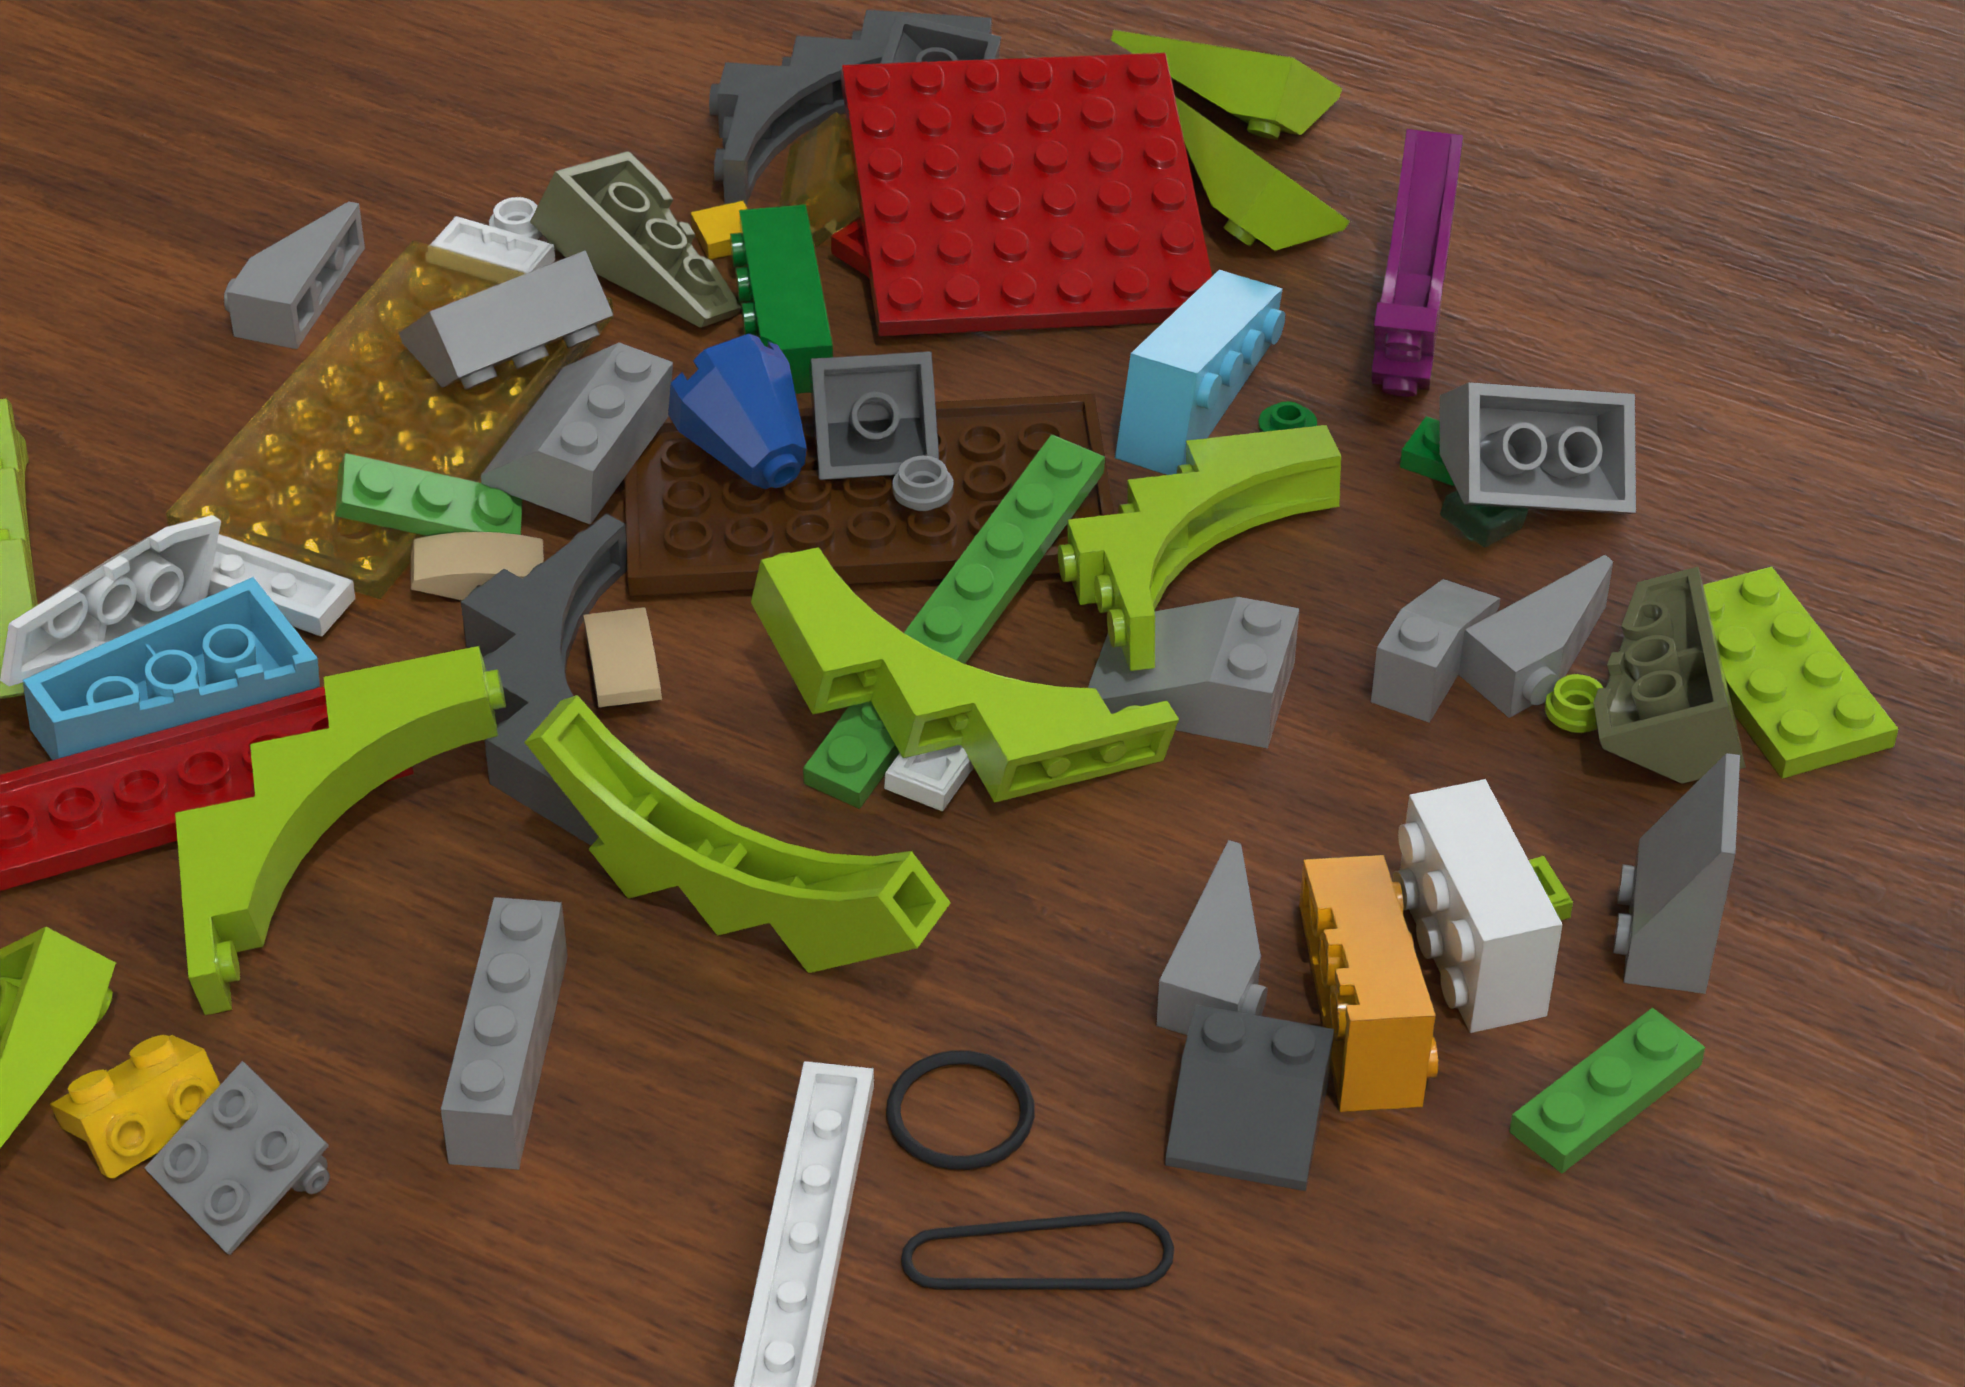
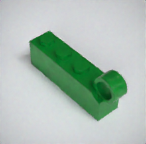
(782, 286)

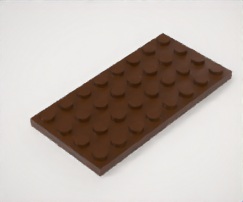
(708, 528)

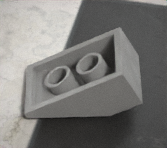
(1214, 664)
(1680, 886)

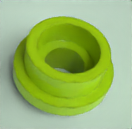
(1573, 703)

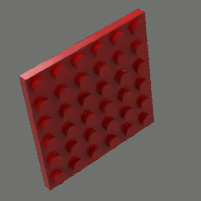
(1023, 193)

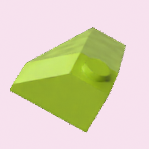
(1257, 87)
(1252, 191)
(48, 1006)

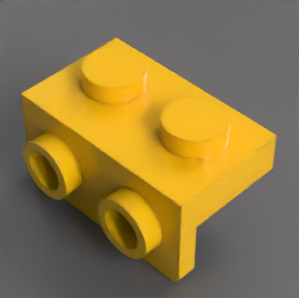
(139, 1103)

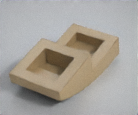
(460, 561)
(622, 657)

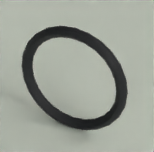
(952, 1162)

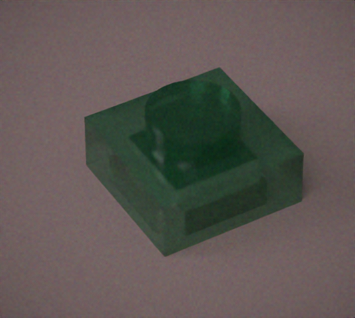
(1482, 523)

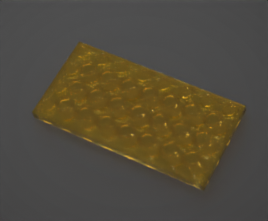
(370, 401)

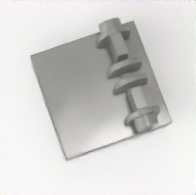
(239, 1158)

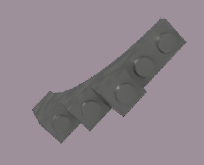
(773, 105)
(528, 635)

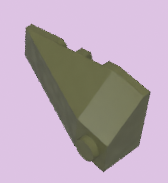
(632, 237)
(1668, 684)

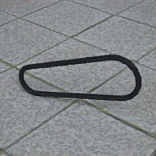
(1039, 1283)

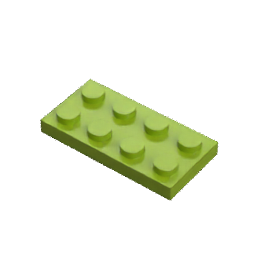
(1789, 678)

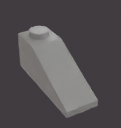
(293, 280)
(1534, 642)
(1424, 648)
(1217, 952)

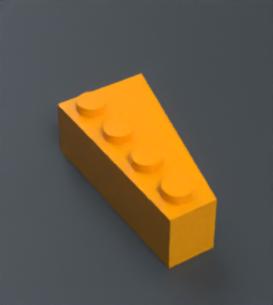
(1368, 983)

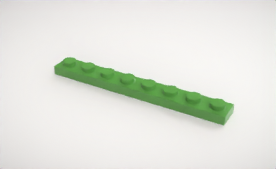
(965, 605)

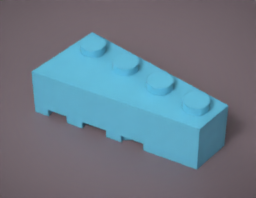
(1195, 368)
(171, 672)

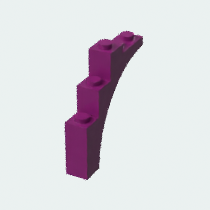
(1416, 263)

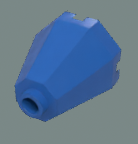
(743, 410)

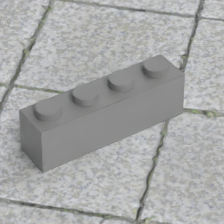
(505, 1034)

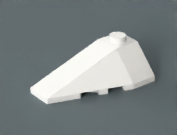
(114, 598)

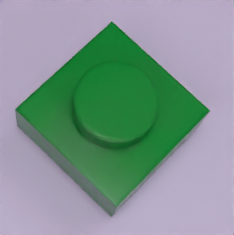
(1422, 452)

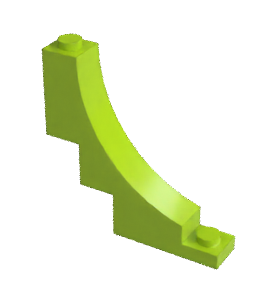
(1013, 730)
(247, 849)

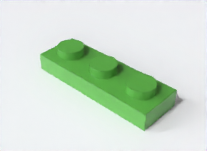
(421, 500)
(1606, 1090)

